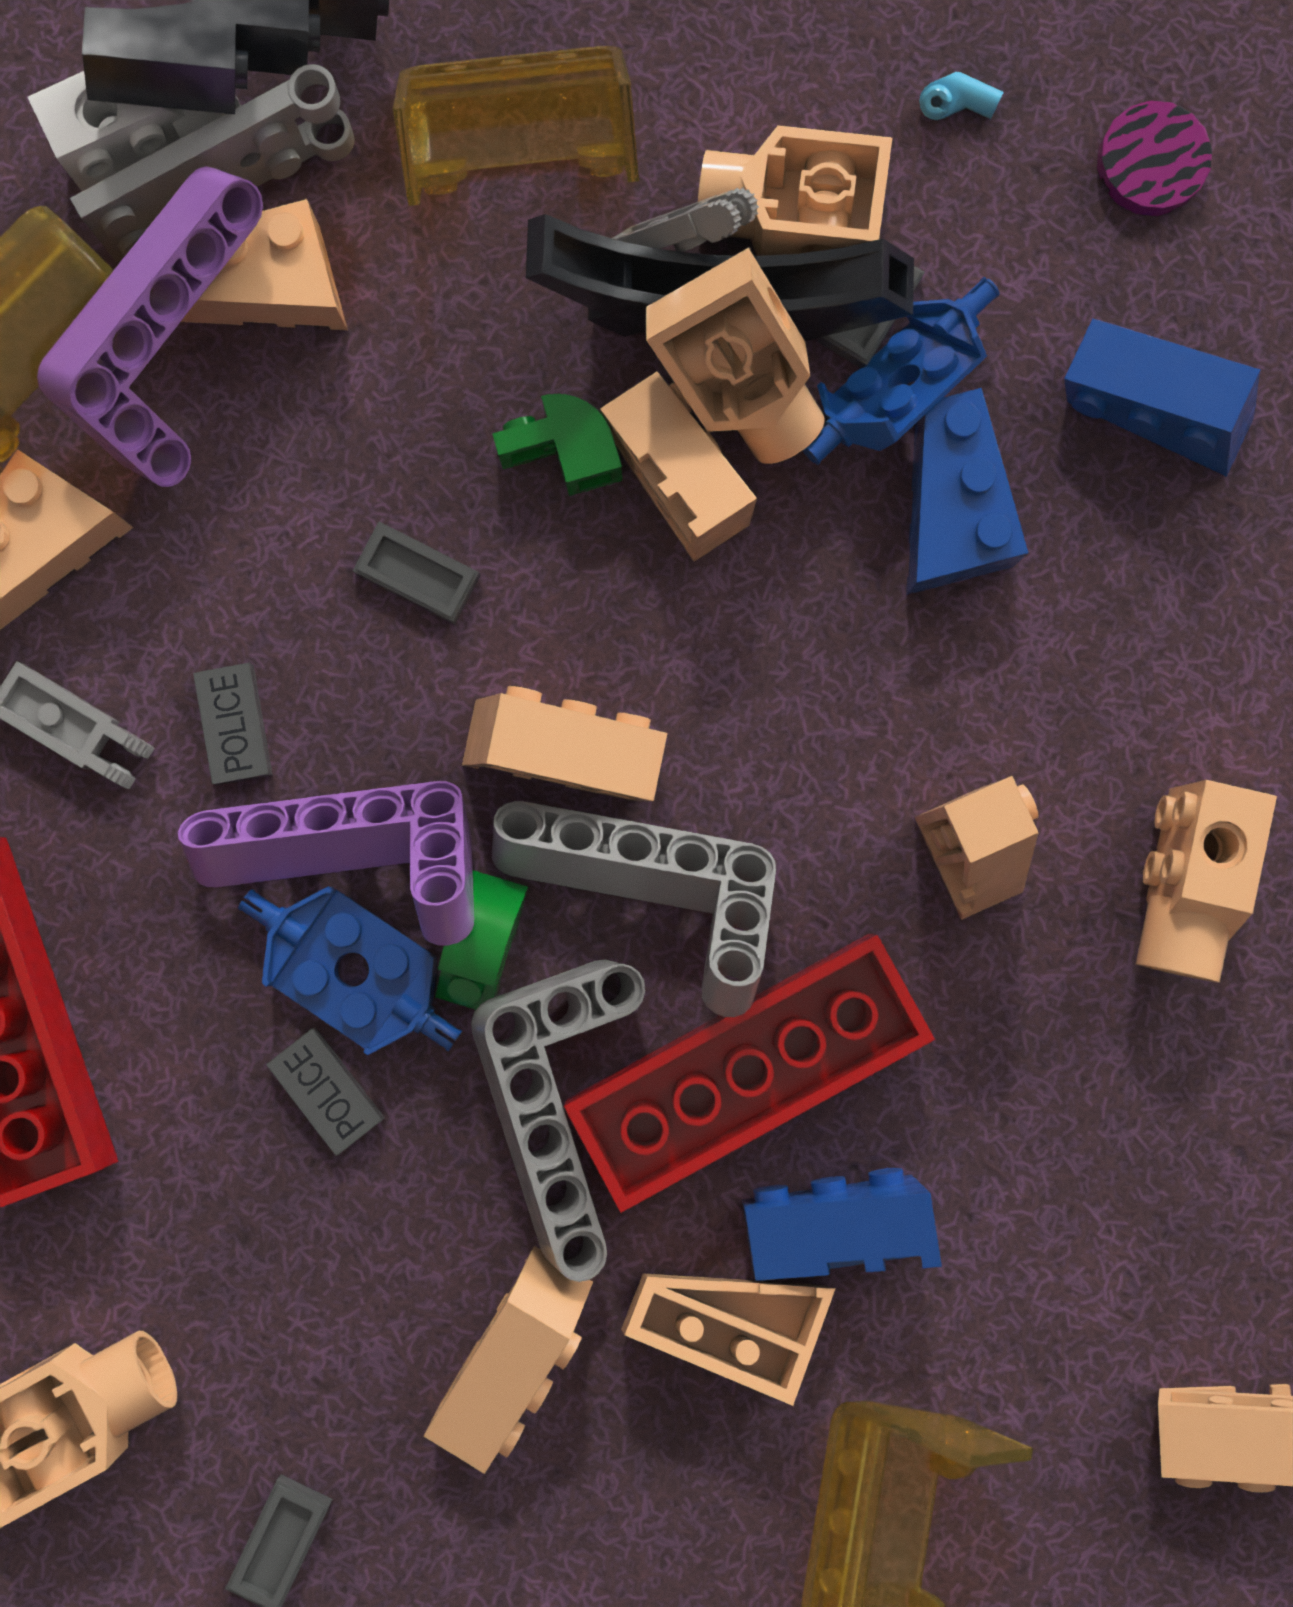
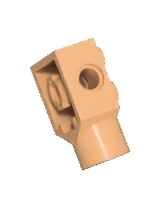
(810, 188)
(738, 358)
(1202, 875)
(74, 1417)

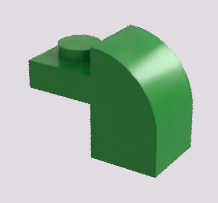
(572, 432)
(475, 964)

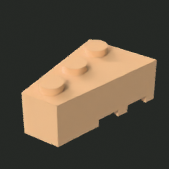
(275, 276)
(679, 465)
(45, 532)
(565, 744)
(983, 844)
(733, 1326)
(511, 1365)
(1227, 1437)

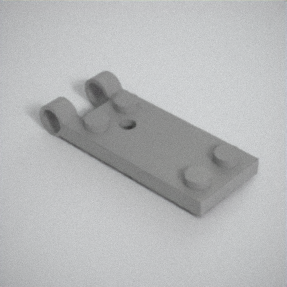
(251, 144)

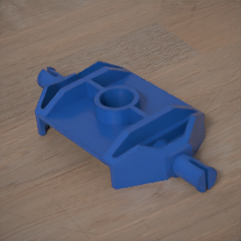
(932, 350)
(304, 961)

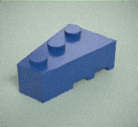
(1164, 393)
(961, 497)
(840, 1225)

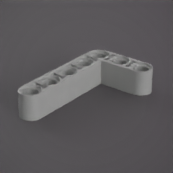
(538, 844)
(542, 1103)

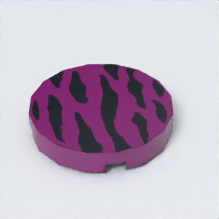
(1154, 158)

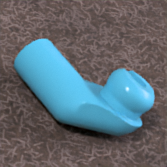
(957, 93)

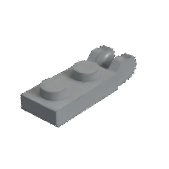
(696, 223)
(66, 723)

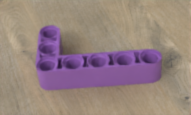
(211, 216)
(344, 833)

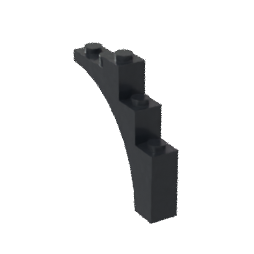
(204, 48)
(619, 279)

